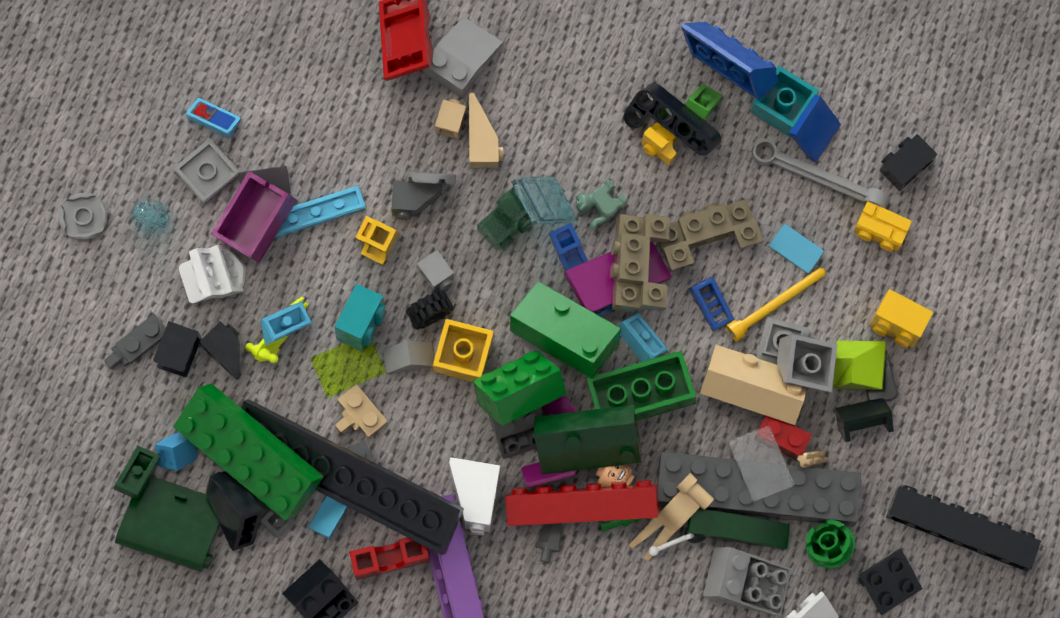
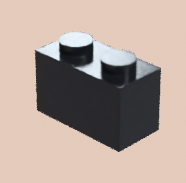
(908, 161)

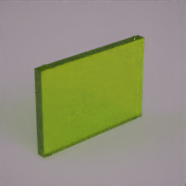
(346, 367)

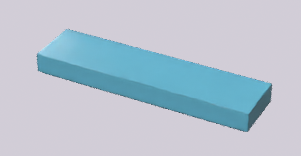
(322, 210)

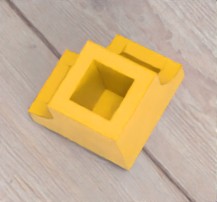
(659, 142)
(377, 238)

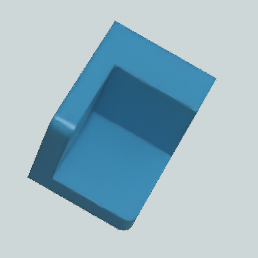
(175, 452)

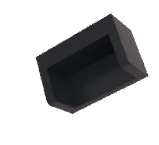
(863, 416)

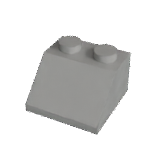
(807, 362)

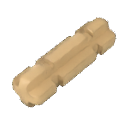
(812, 458)

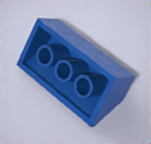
(730, 58)

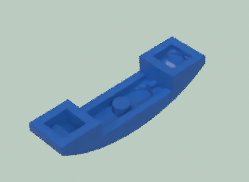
(570, 252)

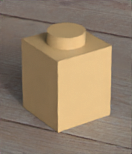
(450, 118)

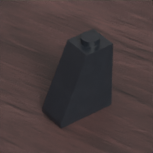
(235, 509)

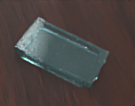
(544, 200)

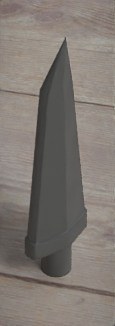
(550, 539)

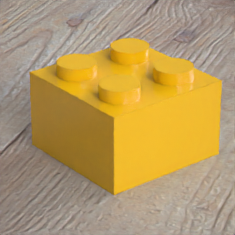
(900, 319)
(463, 350)

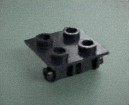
(890, 581)

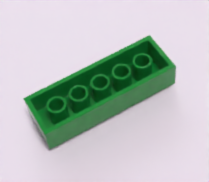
(248, 451)

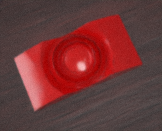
(404, 37)

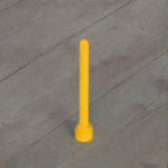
(740, 327)

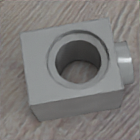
(436, 271)

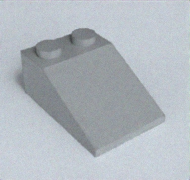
(462, 56)

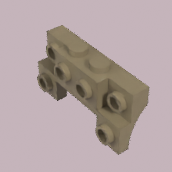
(708, 226)
(631, 263)

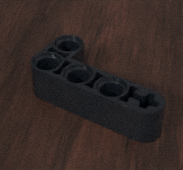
(674, 124)

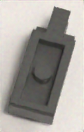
(136, 342)

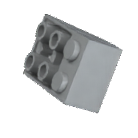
(747, 581)

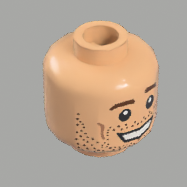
(612, 474)

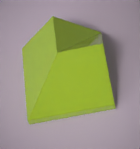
(859, 365)

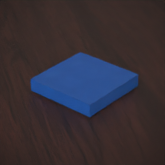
(815, 128)

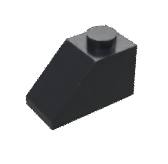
(224, 347)

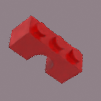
(389, 558)

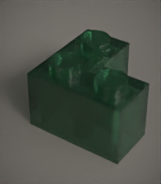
(505, 221)

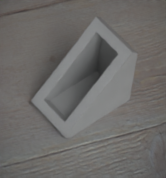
(408, 356)

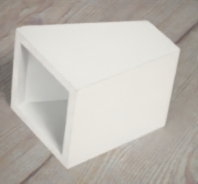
(476, 492)

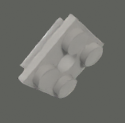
(772, 331)

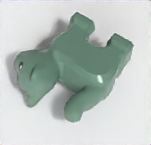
(601, 200)

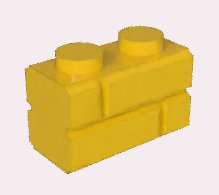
(882, 227)

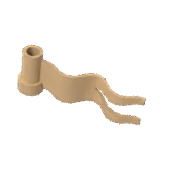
(676, 512)

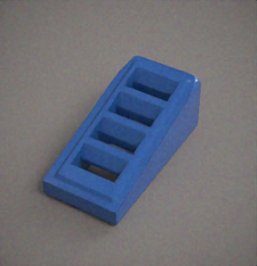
(699, 299)

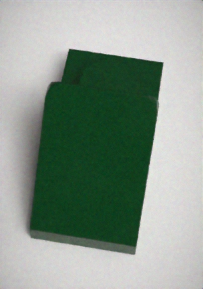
(137, 472)

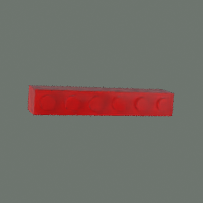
(582, 504)

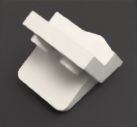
(212, 273)

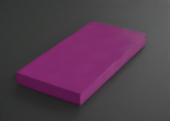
(593, 282)

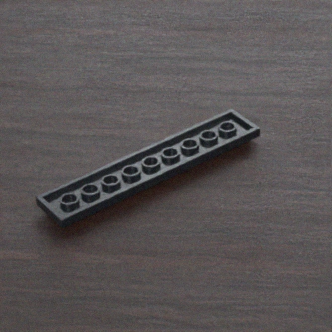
(367, 485)

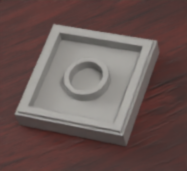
(206, 171)

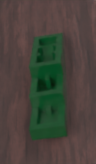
(738, 528)

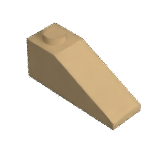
(483, 141)

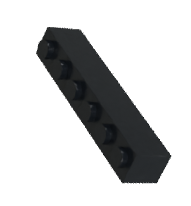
(963, 529)

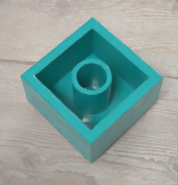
(784, 101)
(360, 317)

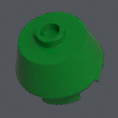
(830, 544)

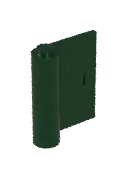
(170, 524)

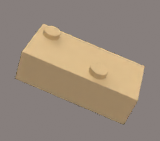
(752, 385)

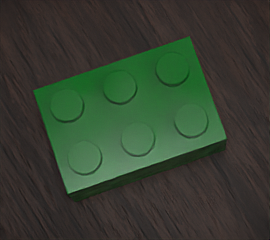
(519, 387)

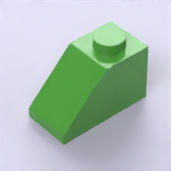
(703, 102)

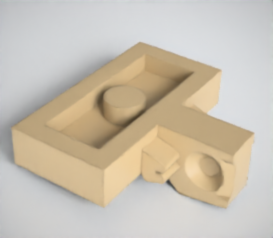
(359, 413)

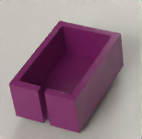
(253, 216)

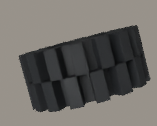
(429, 309)

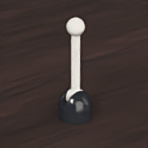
(653, 550)

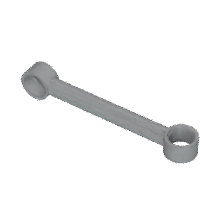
(821, 176)

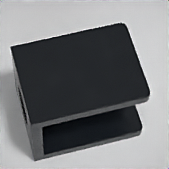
(177, 349)

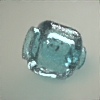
(149, 215)

